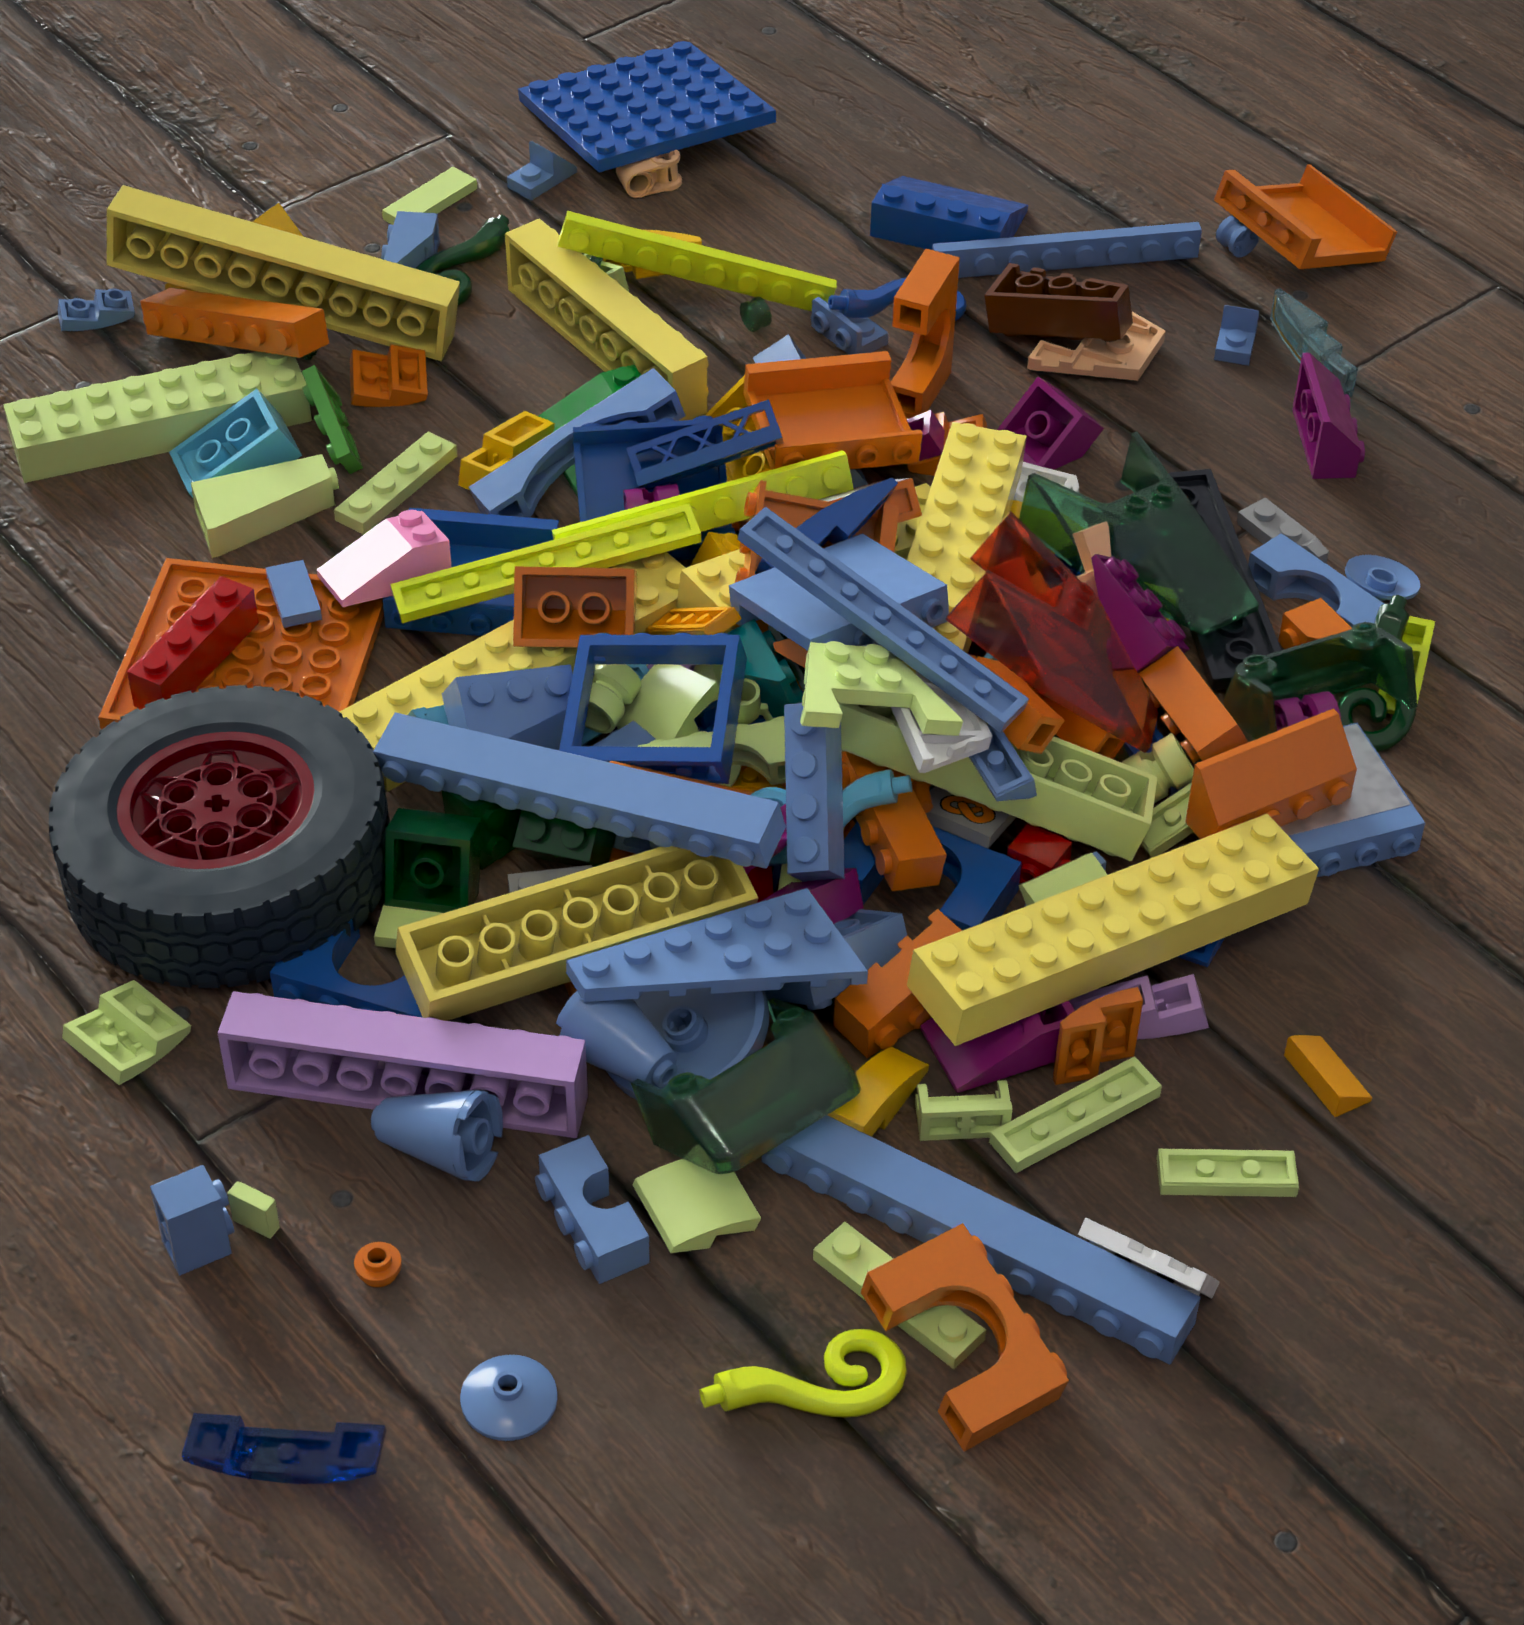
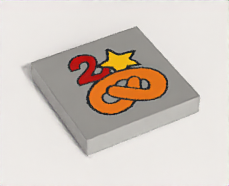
(967, 818)

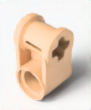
(651, 175)

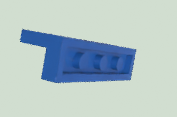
(713, 454)

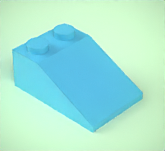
(236, 441)

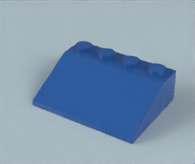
(933, 213)

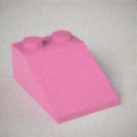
(385, 555)

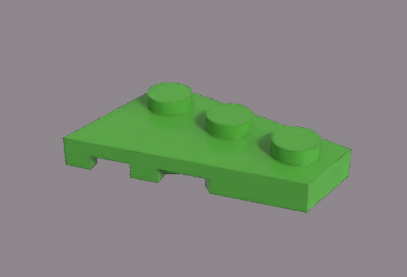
(331, 420)

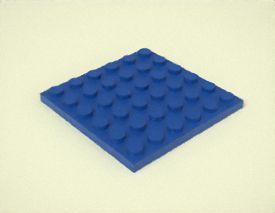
(645, 106)

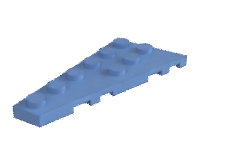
(728, 953)

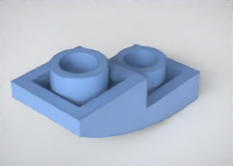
(107, 309)

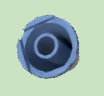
(619, 1039)
(443, 1129)

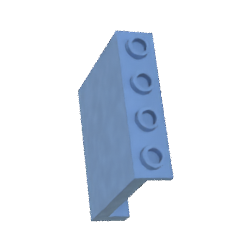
(807, 619)

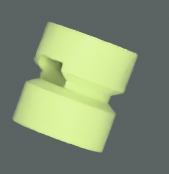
(611, 690)
(1167, 763)

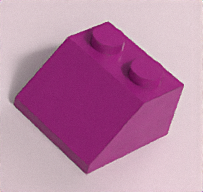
(1053, 425)

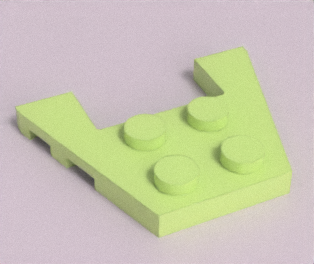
(868, 677)

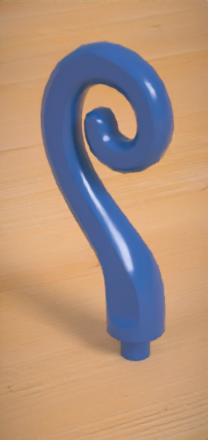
(871, 302)

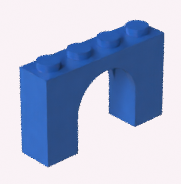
(981, 876)
(317, 980)

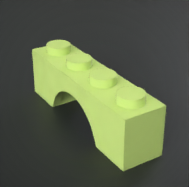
(755, 746)

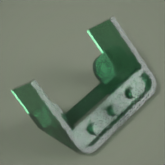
(1326, 664)
(755, 1102)

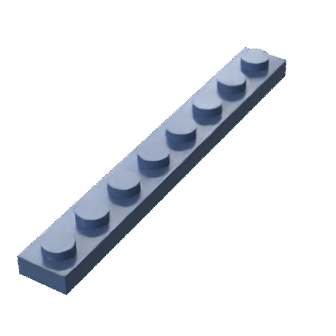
(1076, 249)
(883, 619)

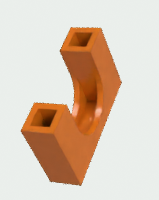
(928, 309)
(1044, 718)
(957, 1273)

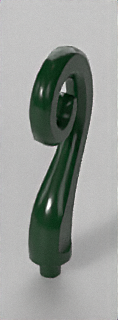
(483, 244)
(1393, 620)

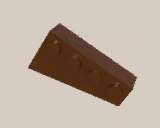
(1057, 306)

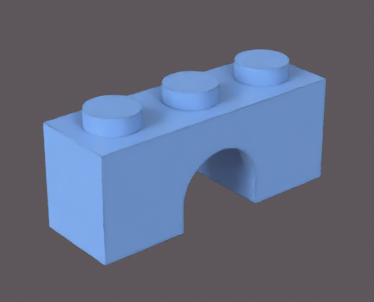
(604, 1239)

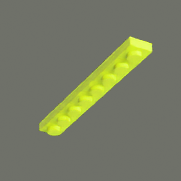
(693, 261)
(726, 501)
(589, 549)

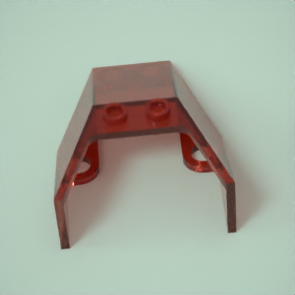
(1053, 633)

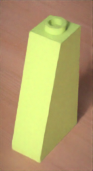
(261, 501)

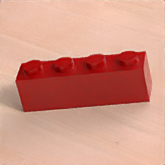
(195, 643)

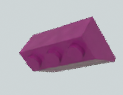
(1326, 422)

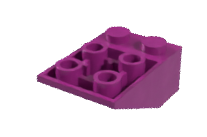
(1135, 612)
(1000, 1052)

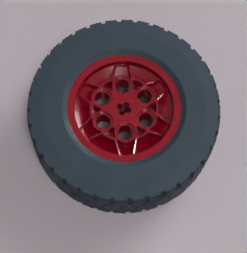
(220, 834)

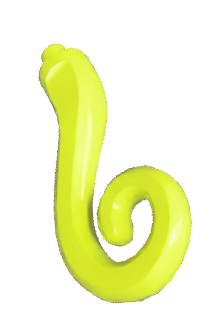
(761, 1385)

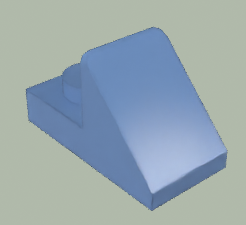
(541, 173)
(1237, 335)

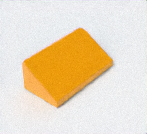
(1325, 1074)

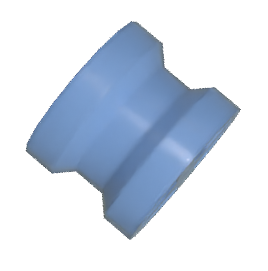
(1236, 237)

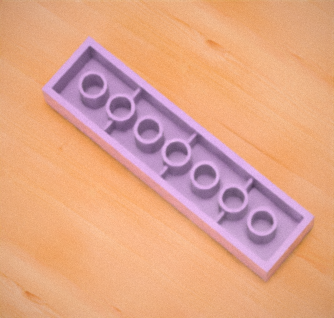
(371, 1055)

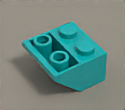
(768, 669)

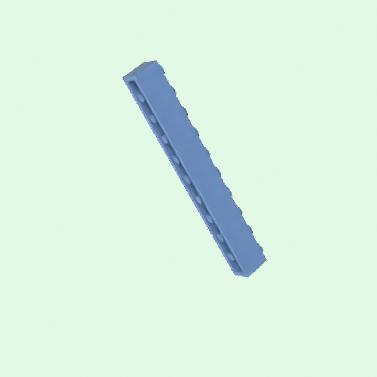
(581, 790)
(1029, 1252)

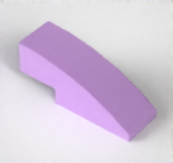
(1167, 1007)

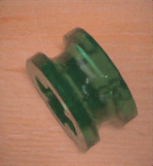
(755, 314)

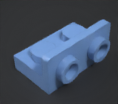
(849, 334)

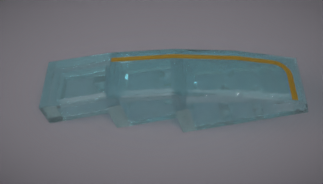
(1307, 333)

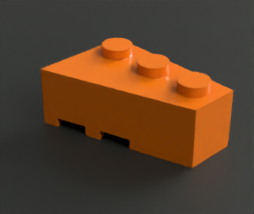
(885, 1008)

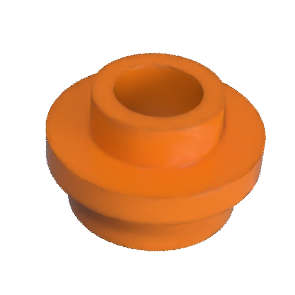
(378, 1273)

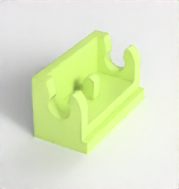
(961, 1115)

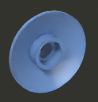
(1382, 577)
(508, 1413)

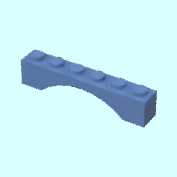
(522, 481)

